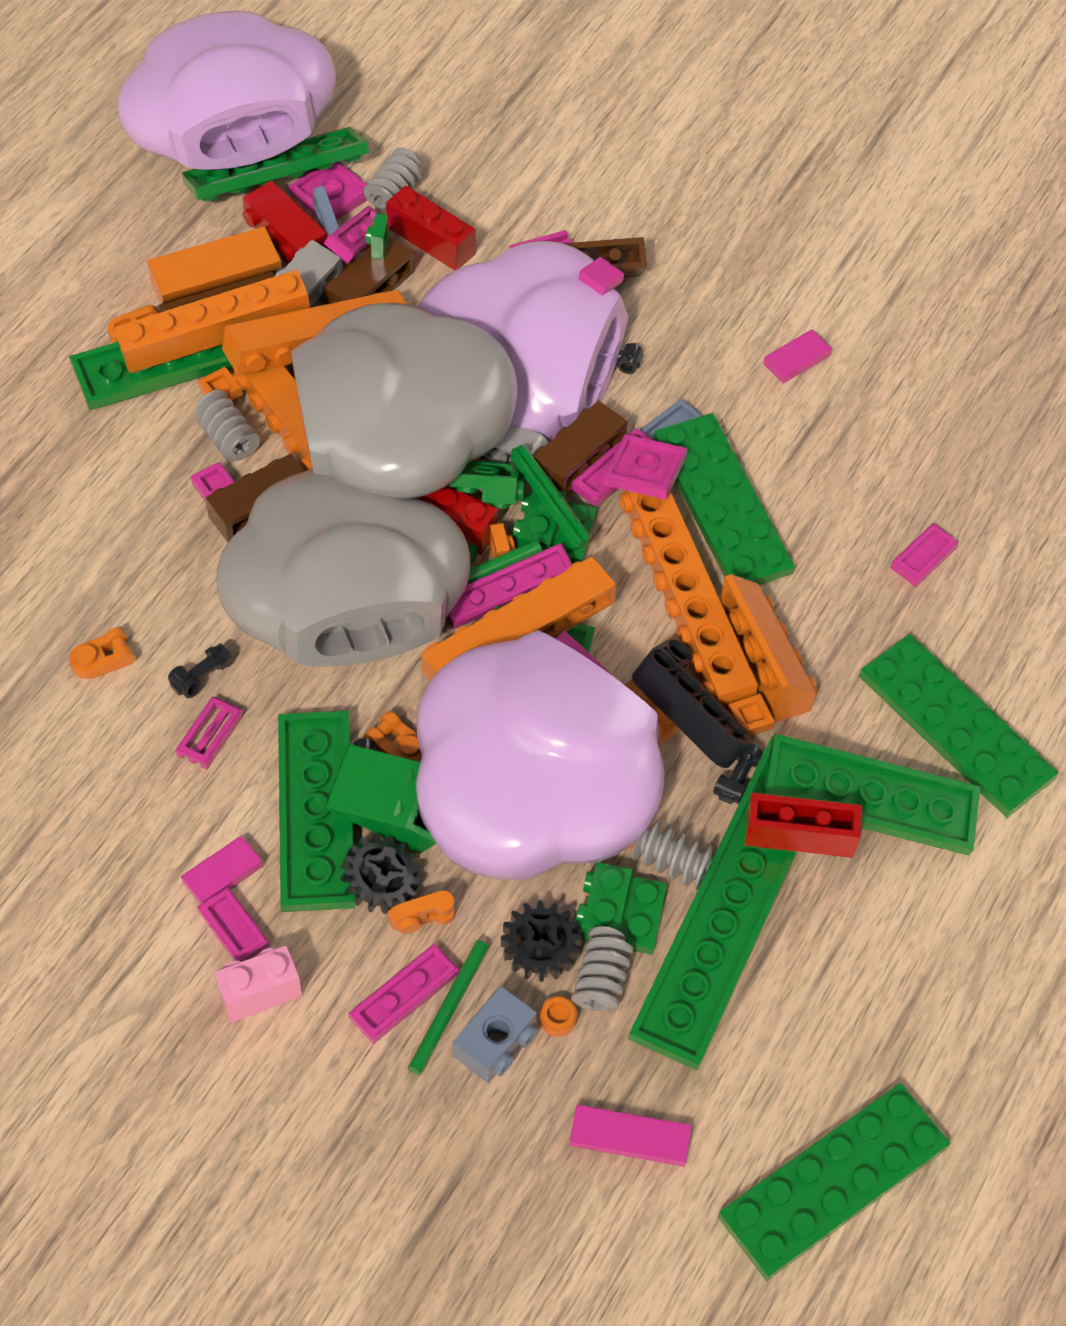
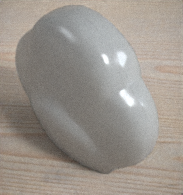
(401, 398)
(341, 572)

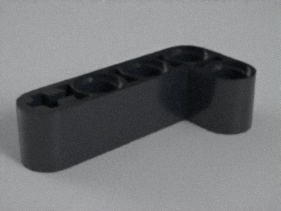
(689, 704)

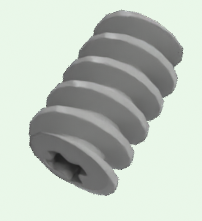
(393, 175)
(226, 426)
(672, 855)
(602, 970)

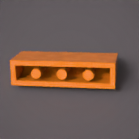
(213, 264)

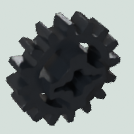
(375, 875)
(540, 956)

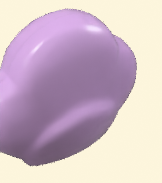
(226, 90)
(548, 322)
(534, 760)

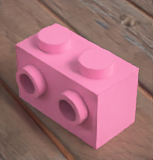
(258, 983)

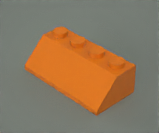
(767, 649)

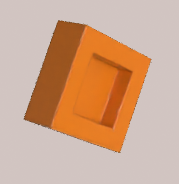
(222, 380)
(499, 542)
(752, 714)

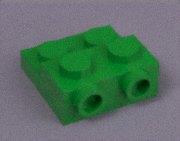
(499, 482)
(541, 525)
(624, 904)

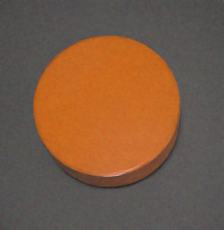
(558, 1016)

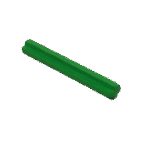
(550, 496)

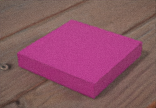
(341, 185)
(645, 466)

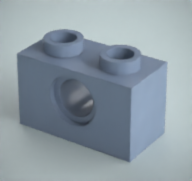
(500, 1014)

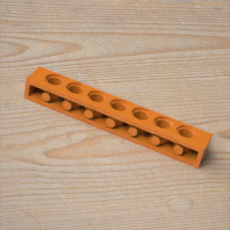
(662, 518)

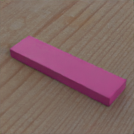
(504, 585)

